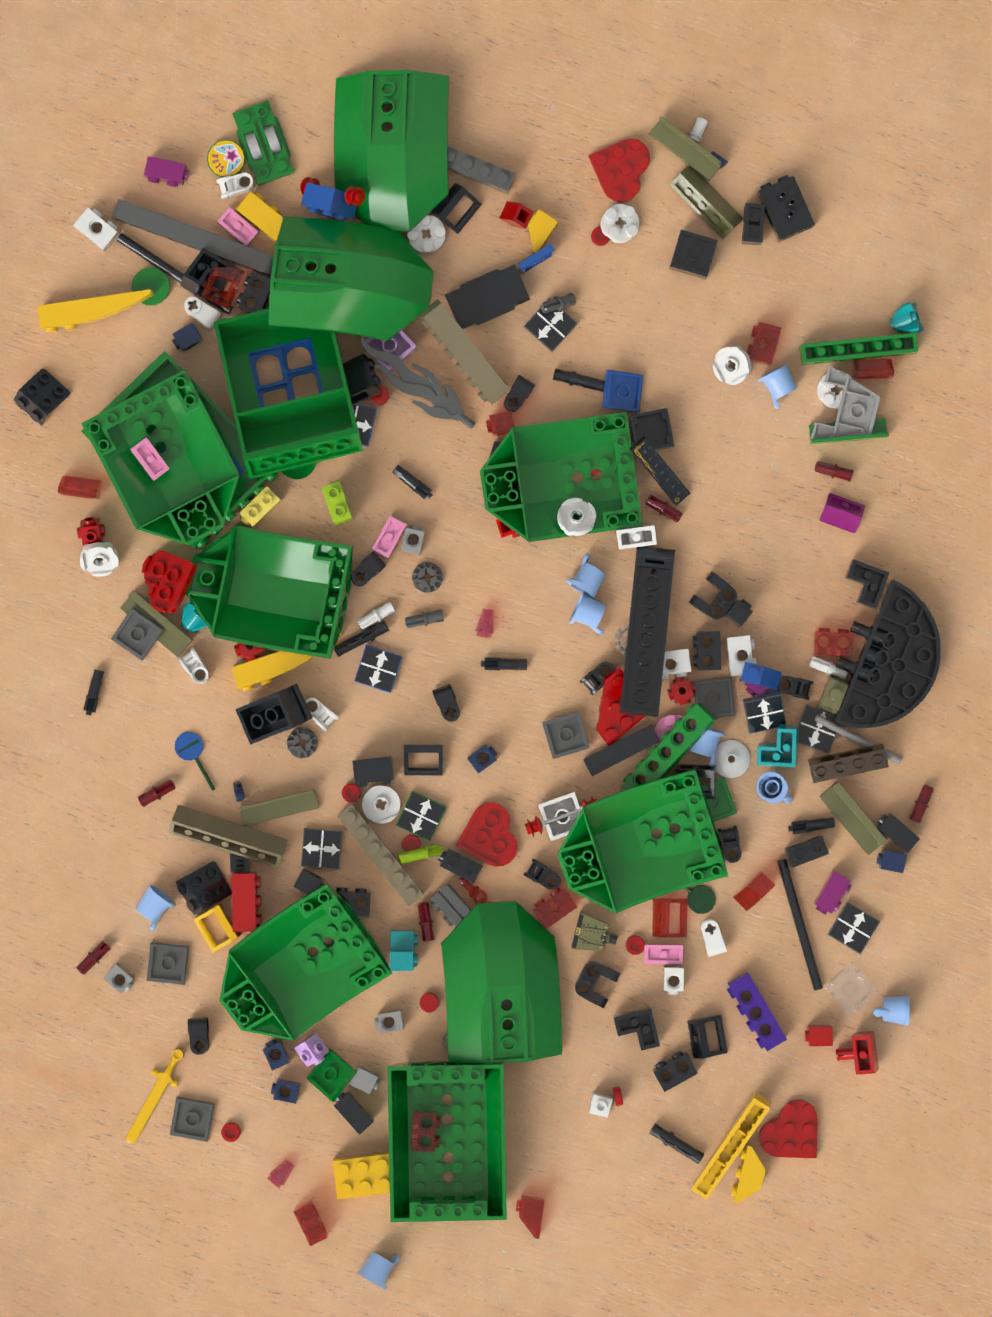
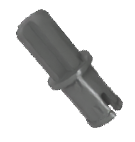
(558, 303)
(424, 619)

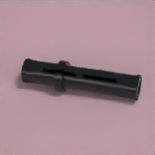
(573, 378)
(381, 628)
(679, 1145)

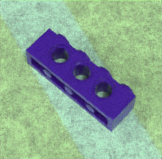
(775, 1035)

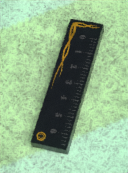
(659, 471)

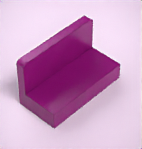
(842, 513)

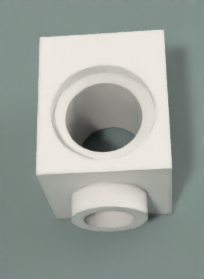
(673, 971)
(600, 1104)

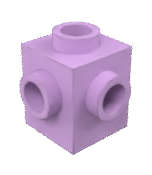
(312, 1050)

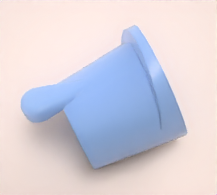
(779, 383)
(587, 578)
(588, 612)
(707, 744)
(773, 788)
(154, 904)
(894, 1009)
(378, 1269)

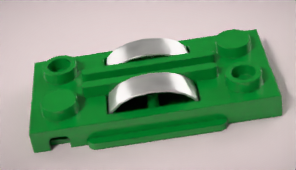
(263, 143)

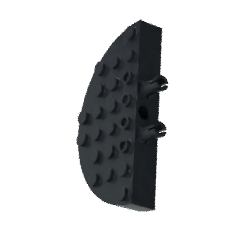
(895, 662)

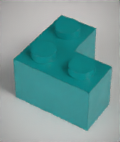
(782, 753)
(402, 950)

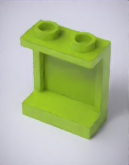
(337, 503)

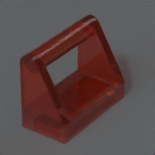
(223, 298)
(872, 369)
(79, 487)
(661, 912)

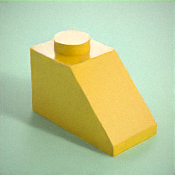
(540, 229)

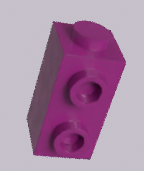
(167, 171)
(832, 892)

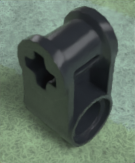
(520, 391)
(369, 567)
(596, 678)
(796, 687)
(446, 699)
(730, 842)
(541, 874)
(198, 1031)

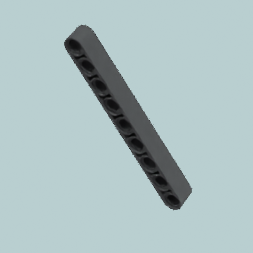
(193, 237)

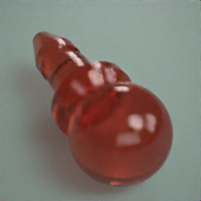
(477, 894)

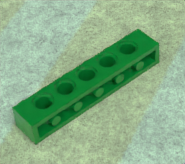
(858, 349)
(704, 720)

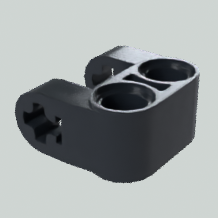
(722, 585)
(591, 981)

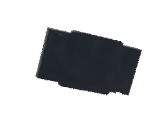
(487, 297)

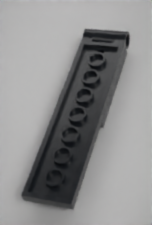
(647, 631)

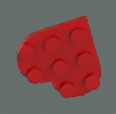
(620, 168)
(168, 580)
(488, 835)
(792, 1133)

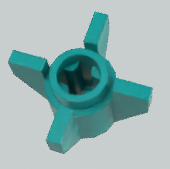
(906, 319)
(191, 619)

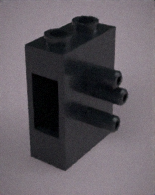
(785, 208)
(361, 378)

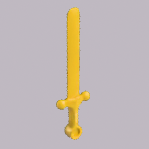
(154, 1096)

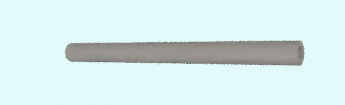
(853, 736)

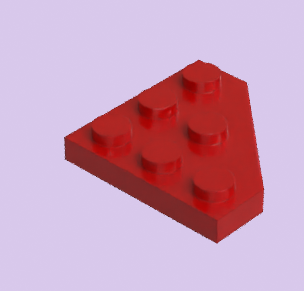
(611, 722)

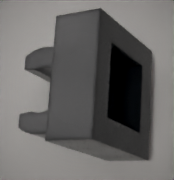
(239, 864)

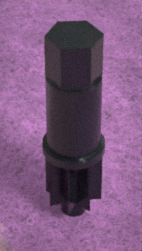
(411, 481)
(504, 664)
(93, 692)
(811, 825)

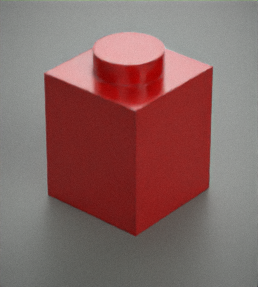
(516, 214)
(819, 1035)

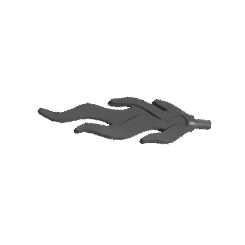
(426, 387)

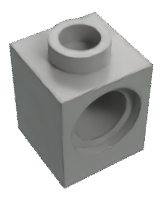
(415, 549)
(111, 978)
(396, 1015)
(365, 1080)

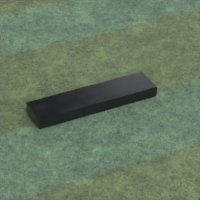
(621, 750)

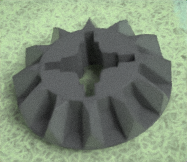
(432, 569)
(310, 747)

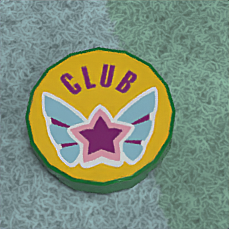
(226, 158)

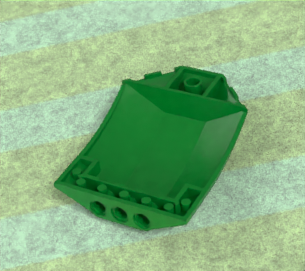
(273, 590)

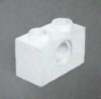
(85, 226)
(636, 537)
(735, 644)
(682, 662)

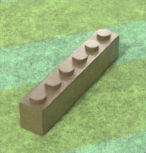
(464, 351)
(228, 836)
(380, 855)

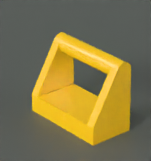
(225, 922)

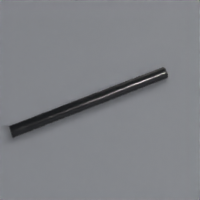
(161, 264)
(800, 925)

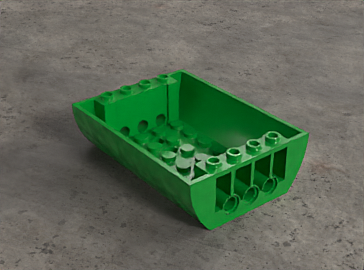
(472, 1138)

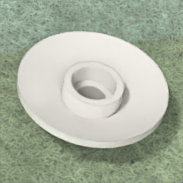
(741, 762)

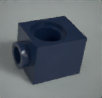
(186, 337)
(473, 759)
(891, 861)
(276, 1063)
(294, 1091)

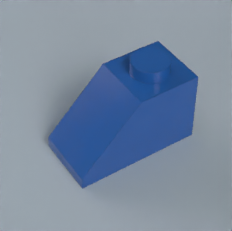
(760, 676)

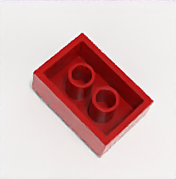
(246, 901)

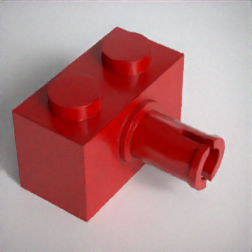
(863, 1053)

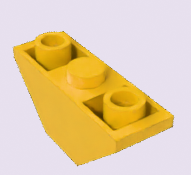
(749, 1175)

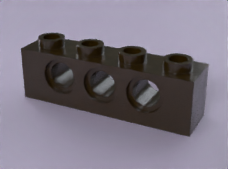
(848, 763)

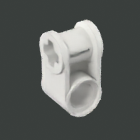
(234, 185)
(204, 314)
(194, 665)
(321, 714)
(713, 941)

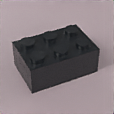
(270, 715)

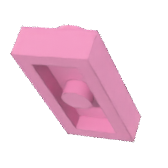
(237, 226)
(149, 458)
(389, 536)
(663, 954)

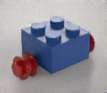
(330, 200)

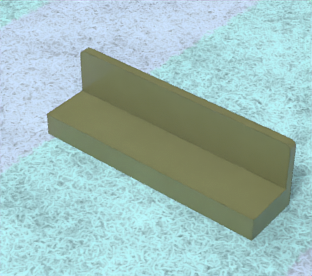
(685, 148)
(706, 201)
(172, 637)
(279, 807)
(853, 818)

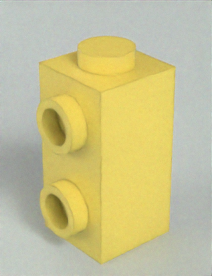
(259, 507)

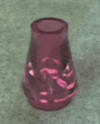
(485, 624)
(281, 1173)

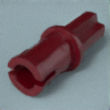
(833, 471)
(663, 508)
(156, 793)
(921, 803)
(425, 921)
(93, 958)

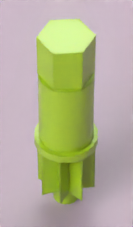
(419, 854)

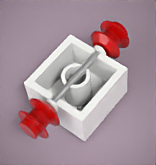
(557, 816)

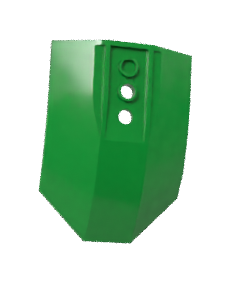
(401, 168)
(372, 293)
(534, 470)
(202, 477)
(620, 863)
(497, 957)
(282, 989)

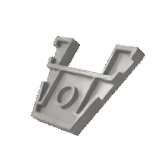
(855, 411)

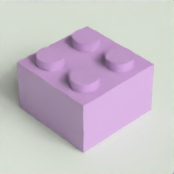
(398, 345)

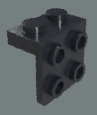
(41, 396)
(203, 887)

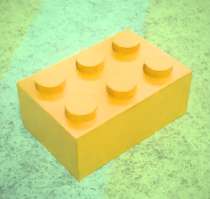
(362, 1175)

